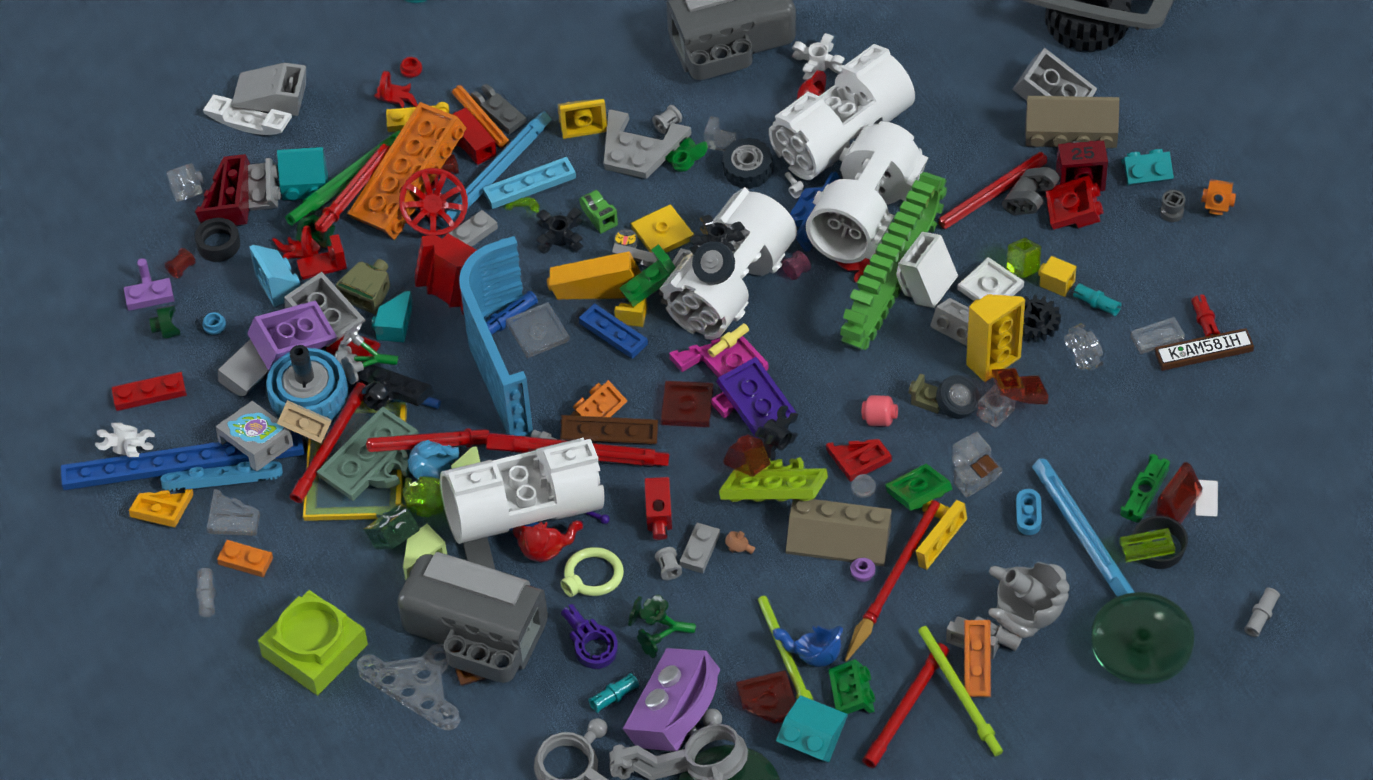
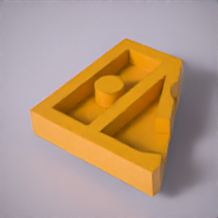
(161, 507)

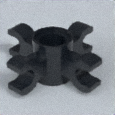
(559, 230)
(717, 233)
(777, 433)

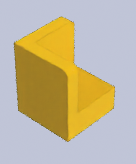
(632, 315)

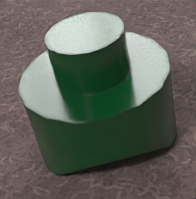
(163, 322)

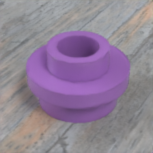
(862, 575)

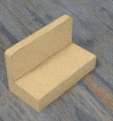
(304, 421)

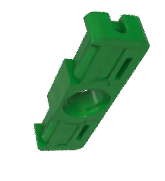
(1140, 501)

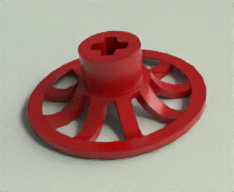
(432, 202)

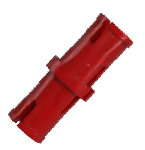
(1205, 316)

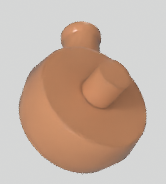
(738, 542)

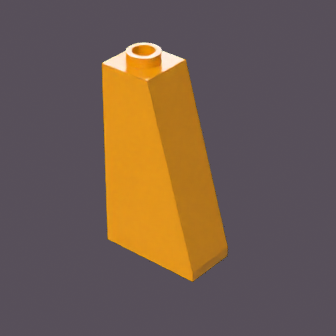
(593, 277)

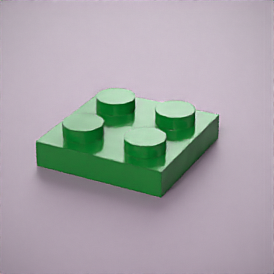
(918, 487)

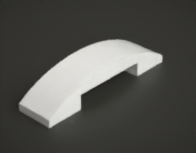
(246, 120)

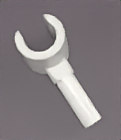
(796, 188)

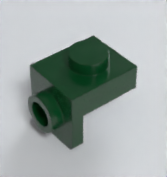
(322, 239)

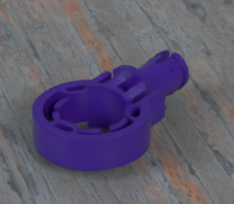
(593, 632)

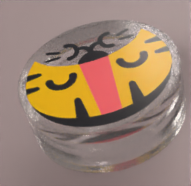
(626, 237)

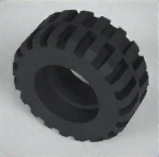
(1086, 32)

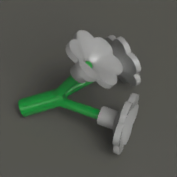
(349, 360)

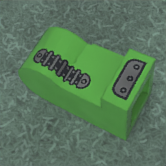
(597, 210)

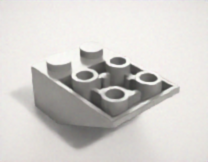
(272, 87)

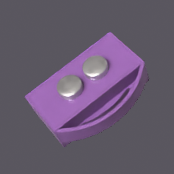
(673, 700)

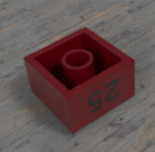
(1081, 160)

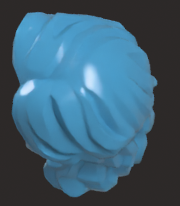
(431, 458)

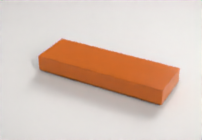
(977, 657)

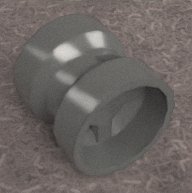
(1172, 206)

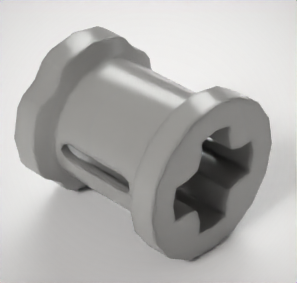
(663, 121)
(667, 559)

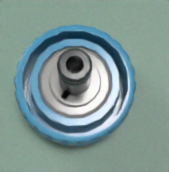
(309, 380)

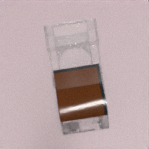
(977, 475)

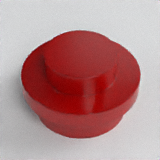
(410, 67)

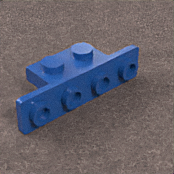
(804, 208)

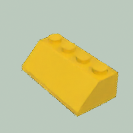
(994, 333)

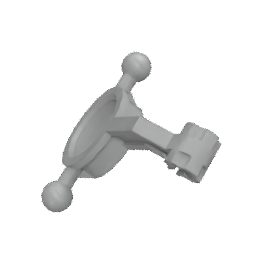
(596, 729)
(630, 759)

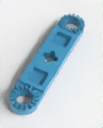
(199, 477)

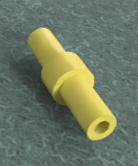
(728, 340)

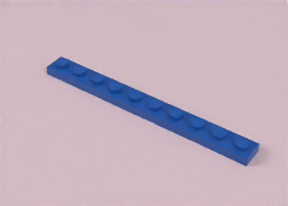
(160, 463)

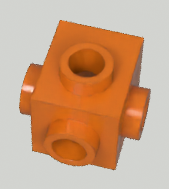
(1222, 188)

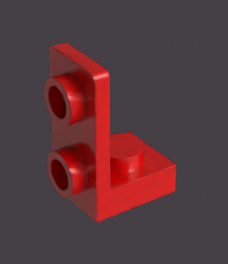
(325, 262)

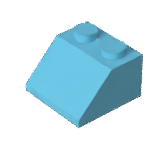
(273, 273)

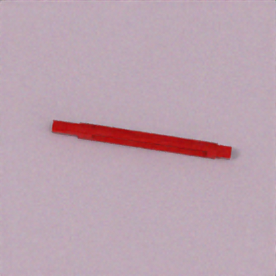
(605, 452)

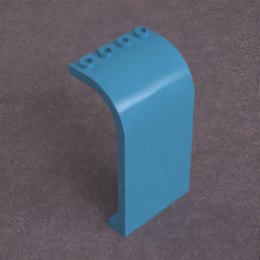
(488, 284)

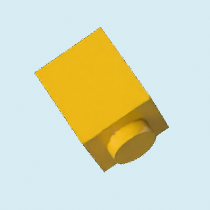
(1057, 276)

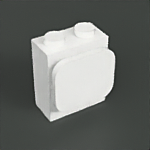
(926, 270)

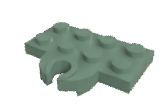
(356, 468)

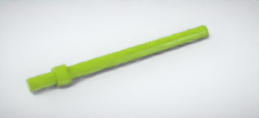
(786, 656)
(984, 730)

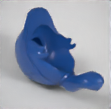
(813, 648)

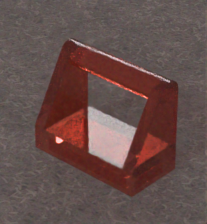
(1180, 494)

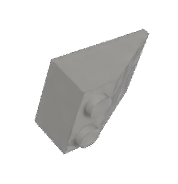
(1052, 77)
(331, 301)

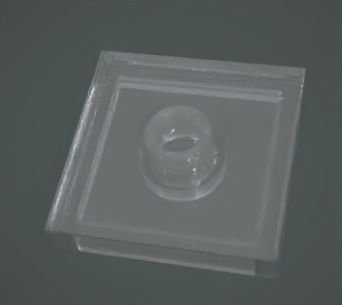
(537, 330)

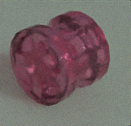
(796, 265)

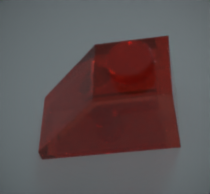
(747, 455)

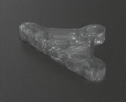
(406, 676)

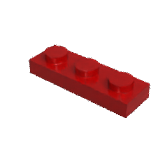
(148, 391)

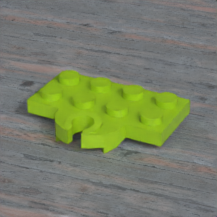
(775, 483)

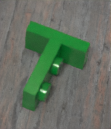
(649, 279)

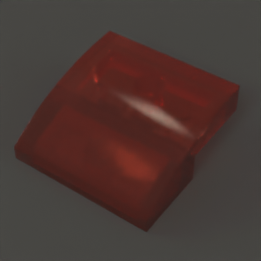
(1023, 389)

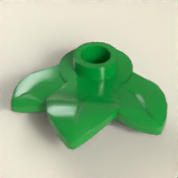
(685, 155)

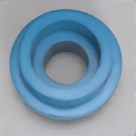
(214, 323)

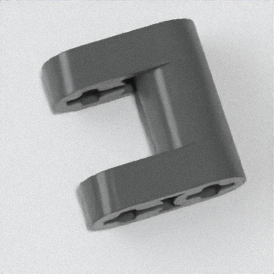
(1023, 196)

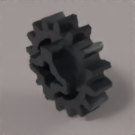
(1037, 318)

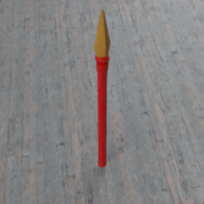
(865, 627)

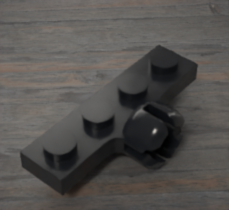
(386, 385)

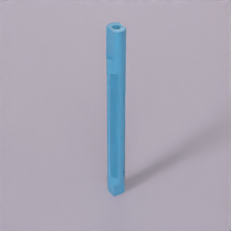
(499, 164)
(1082, 528)

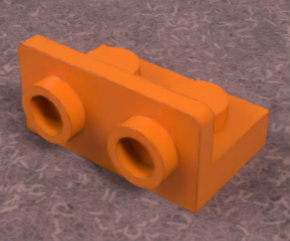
(603, 402)

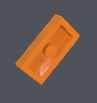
(245, 558)

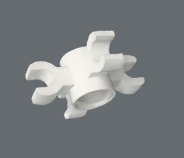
(818, 56)
(125, 439)

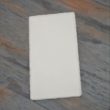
(1208, 501)

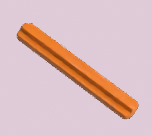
(468, 102)

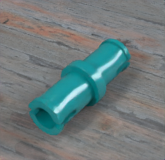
(1097, 299)
(613, 692)

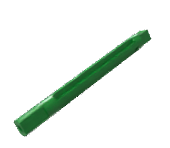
(334, 186)

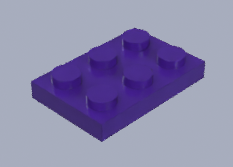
(753, 394)

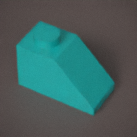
(393, 318)

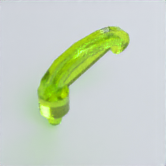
(526, 201)

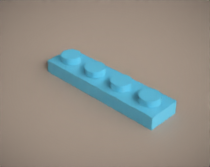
(529, 182)

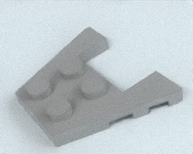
(636, 153)

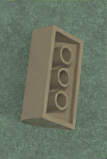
(1071, 118)
(838, 531)

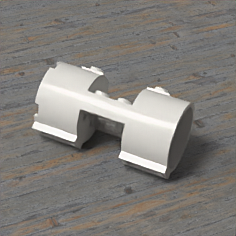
(819, 127)
(853, 210)
(714, 306)
(522, 490)

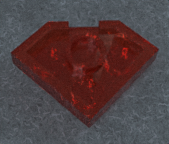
(767, 696)

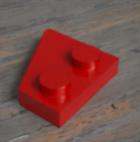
(859, 457)

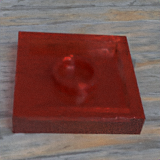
(687, 404)

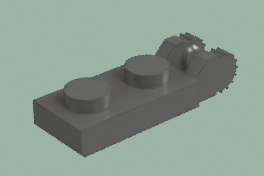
(499, 109)

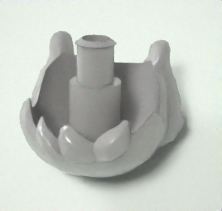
(1029, 597)

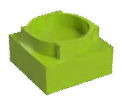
(313, 642)

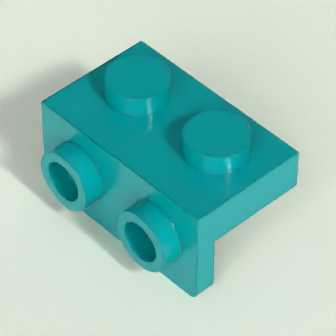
(1148, 167)

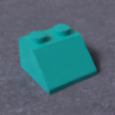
(301, 172)
(812, 728)

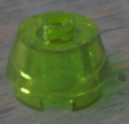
(423, 496)

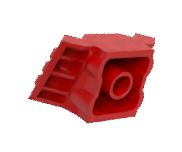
(440, 267)

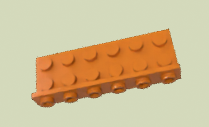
(421, 144)

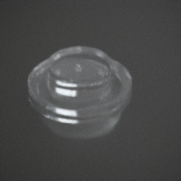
(863, 486)

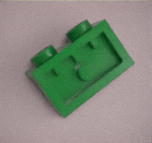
(852, 687)

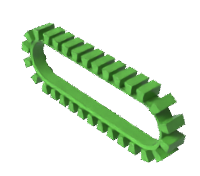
(880, 281)

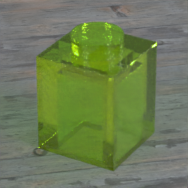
(1023, 257)

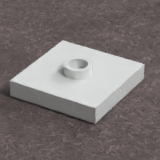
(990, 279)

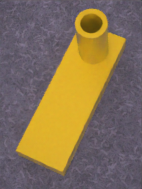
(951, 521)

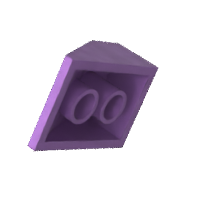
(281, 330)

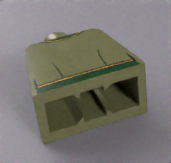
(366, 285)

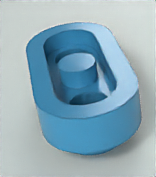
(1028, 513)

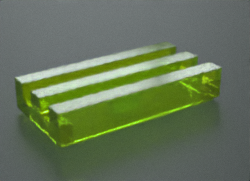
(1148, 548)

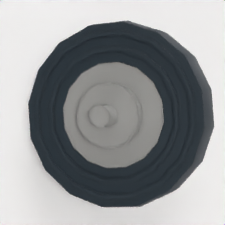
(713, 262)

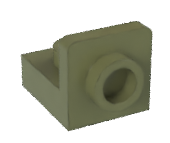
(923, 394)

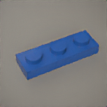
(613, 331)

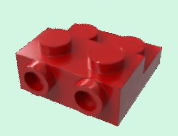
(1074, 203)

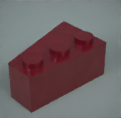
(228, 193)

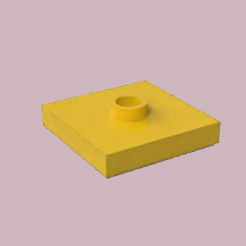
(662, 228)

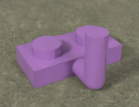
(148, 292)

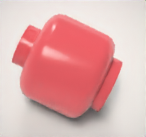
(879, 411)

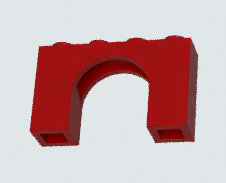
(475, 140)

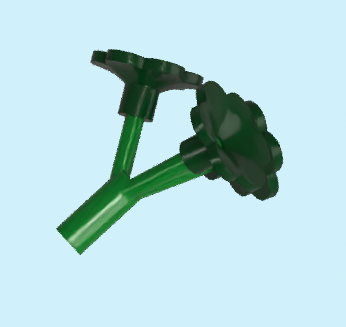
(655, 612)

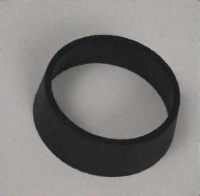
(1175, 528)

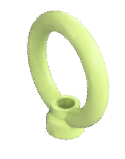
(573, 584)

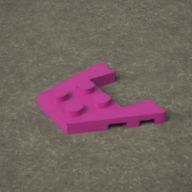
(720, 364)

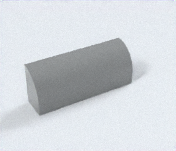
(243, 370)

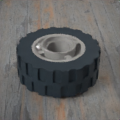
(747, 163)

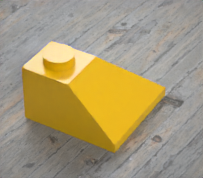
(582, 118)

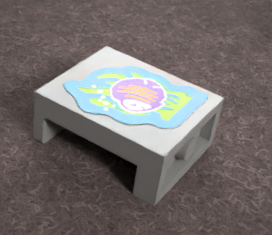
(255, 434)

